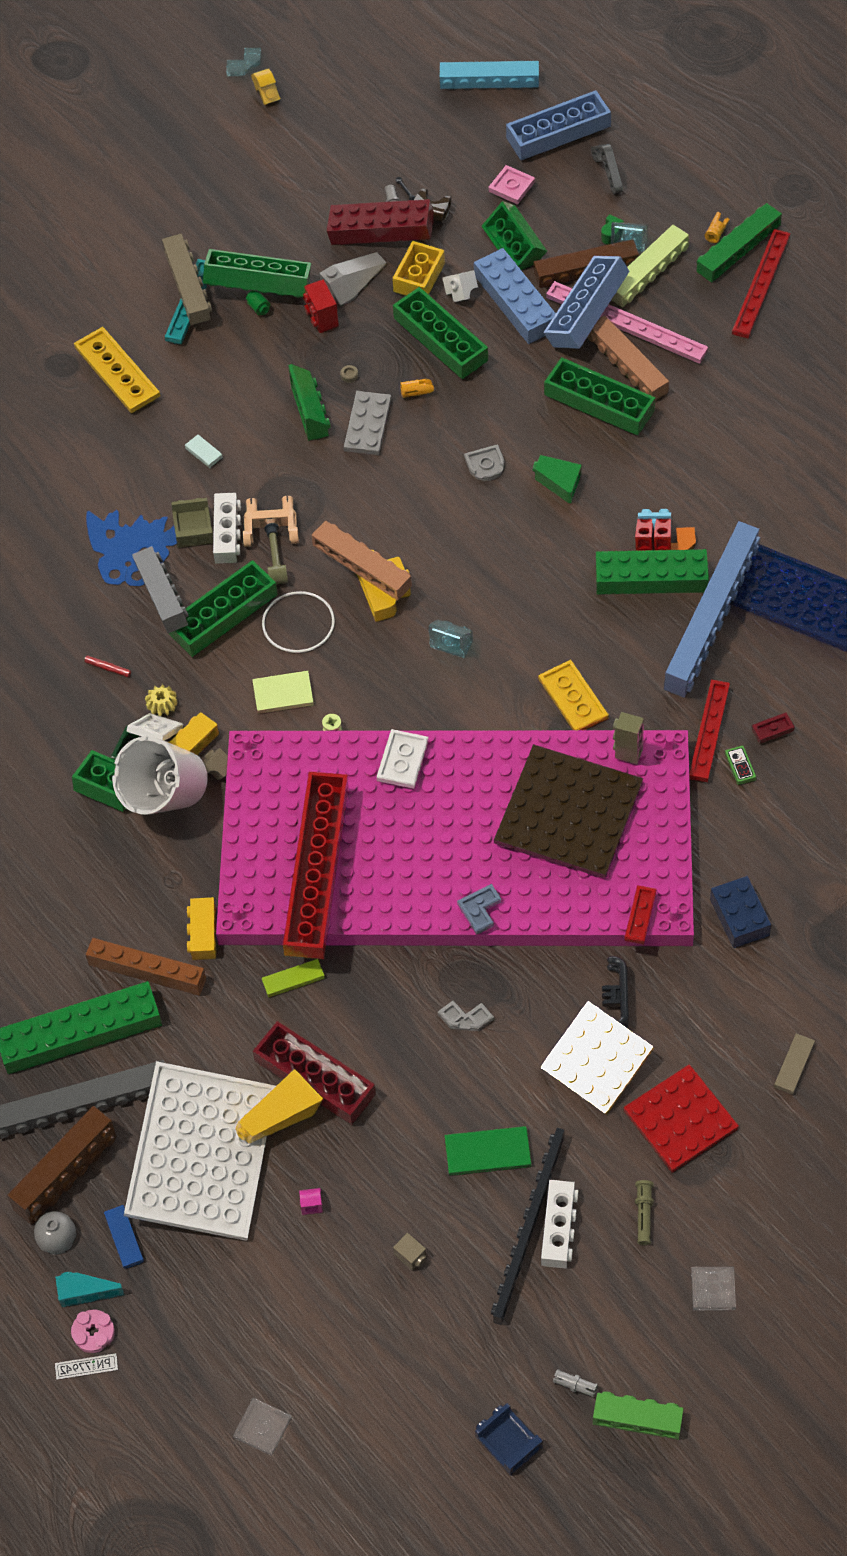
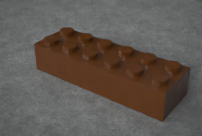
(62, 1165)

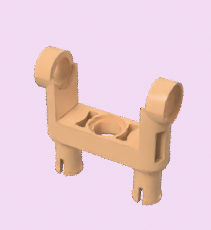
(259, 519)

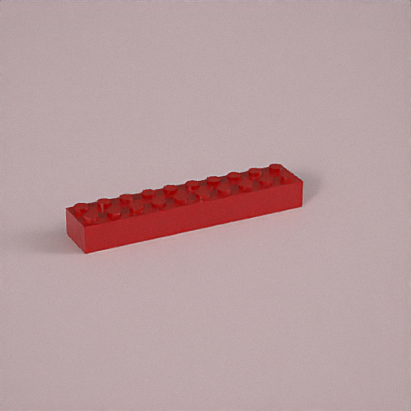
(315, 865)

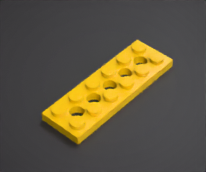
(113, 379)

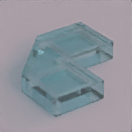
(252, 58)

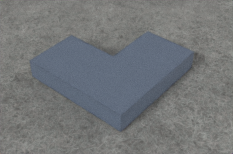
(475, 907)

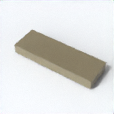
(794, 1064)

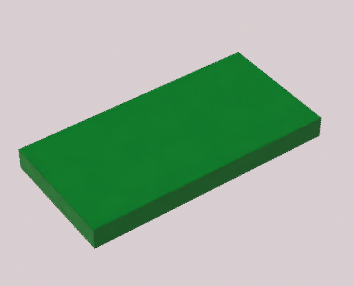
(487, 1151)

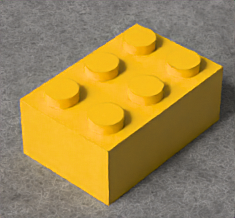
(418, 269)

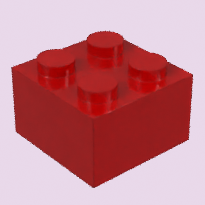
(320, 306)

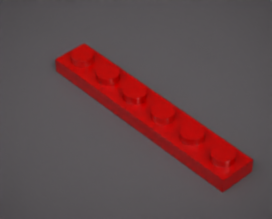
(709, 731)

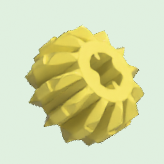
(161, 700)

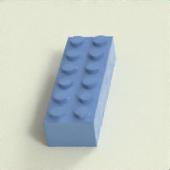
(558, 125)
(514, 294)
(586, 301)

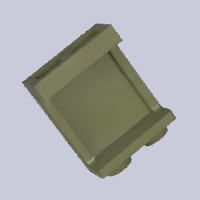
(192, 522)

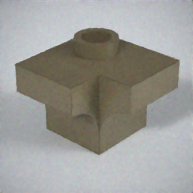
(216, 763)

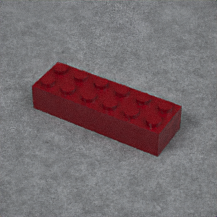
(380, 222)
(340, 1087)

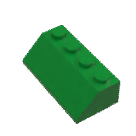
(512, 232)
(308, 403)

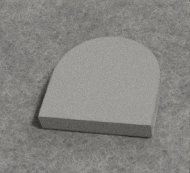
(485, 463)

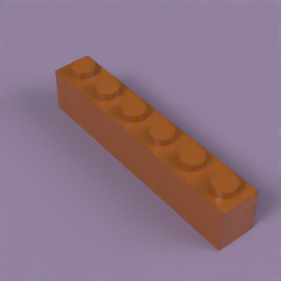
(146, 966)

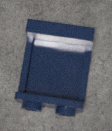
(507, 1439)

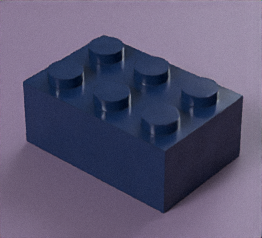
(740, 912)

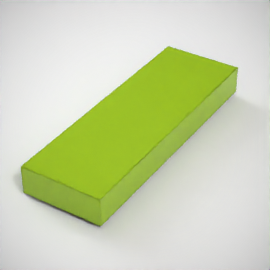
(293, 978)

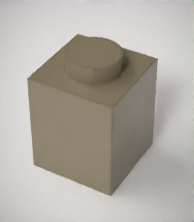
(410, 1252)

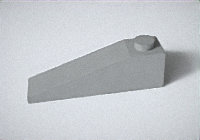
(349, 277)

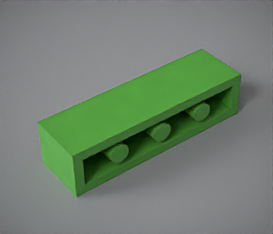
(638, 1415)

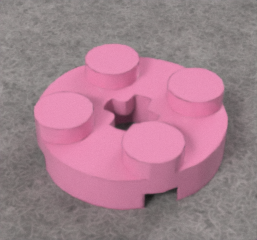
(84, 1322)

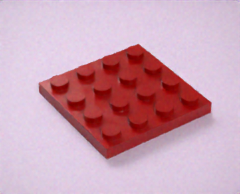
(680, 1118)

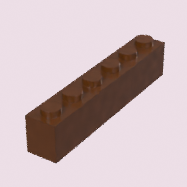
(572, 265)

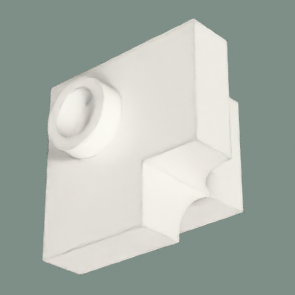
(460, 285)

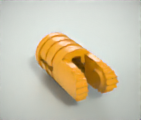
(716, 229)
(416, 387)

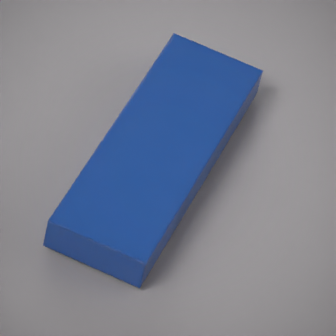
(123, 1237)

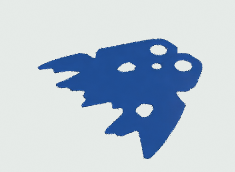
(125, 543)

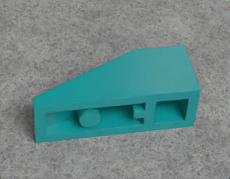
(82, 1288)

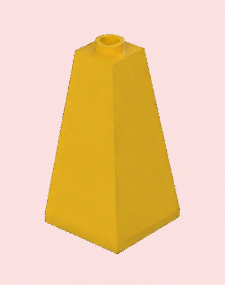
(282, 1107)

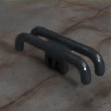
(617, 994)

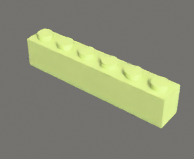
(651, 263)

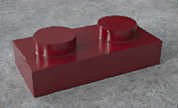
(773, 728)

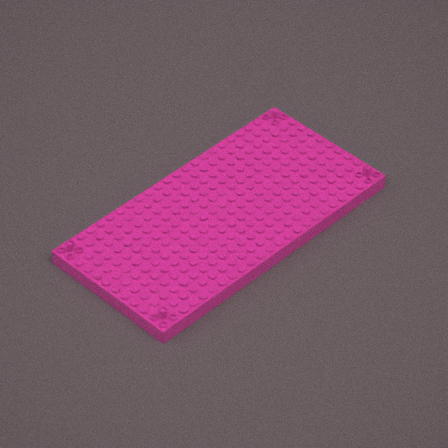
(426, 847)

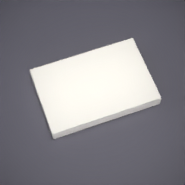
(155, 726)
(402, 758)

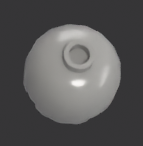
(54, 1232)

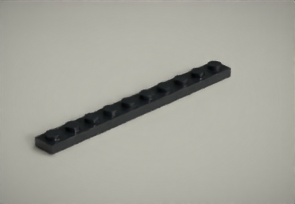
(525, 1233)

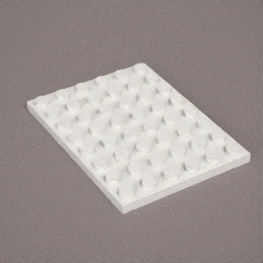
(189, 1157)

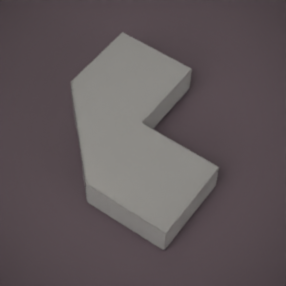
(472, 1021)

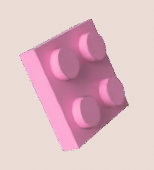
(511, 184)

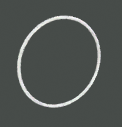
(304, 650)

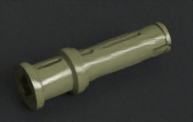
(644, 1203)

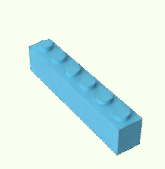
(489, 74)

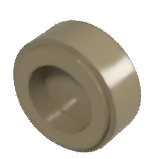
(349, 374)

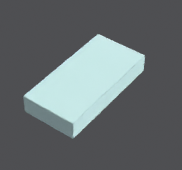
(203, 451)

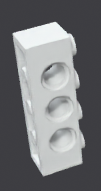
(225, 527)
(559, 1192)

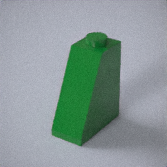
(558, 476)

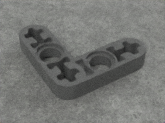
(605, 153)

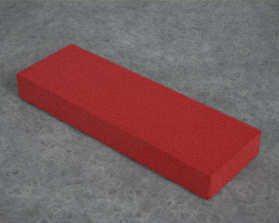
(640, 914)

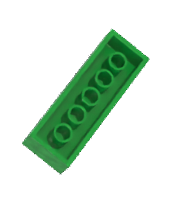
(256, 273)
(440, 332)
(599, 396)
(651, 571)
(225, 607)

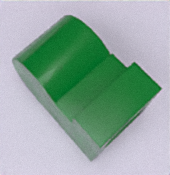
(606, 229)

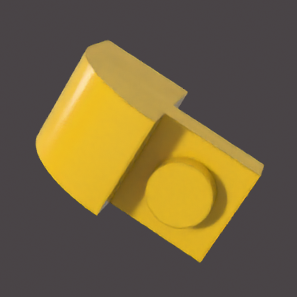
(265, 83)

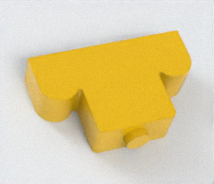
(380, 603)

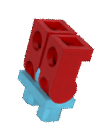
(654, 524)

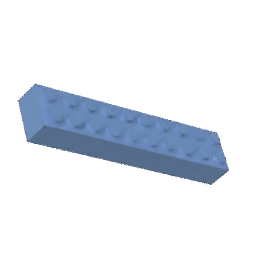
(712, 609)

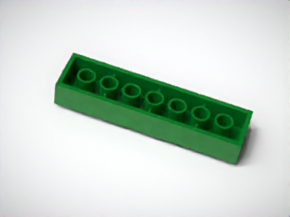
(78, 1027)

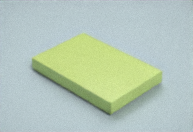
(283, 692)

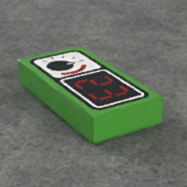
(740, 765)

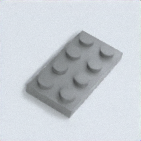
(367, 423)

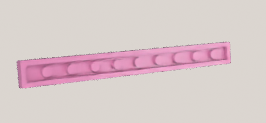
(641, 328)

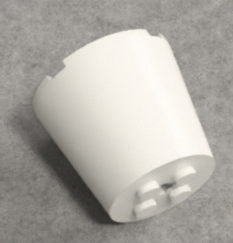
(158, 776)

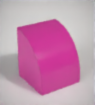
(311, 1201)

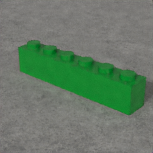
(738, 242)

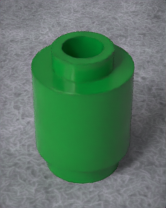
(258, 302)

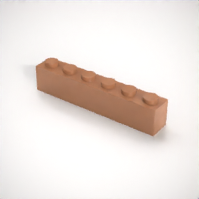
(628, 358)
(362, 560)

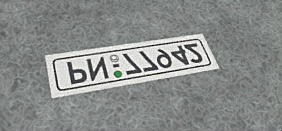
(86, 1366)

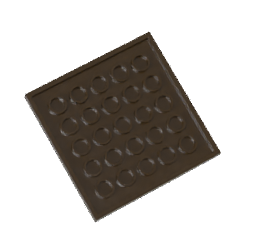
(568, 811)

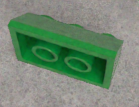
(95, 779)

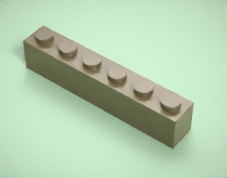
(186, 279)

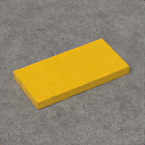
(573, 696)

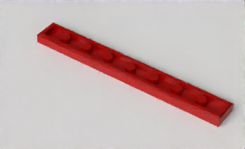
(761, 284)

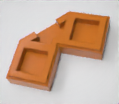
(685, 539)

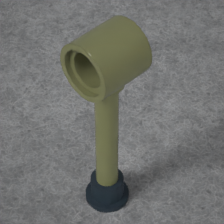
(277, 571)

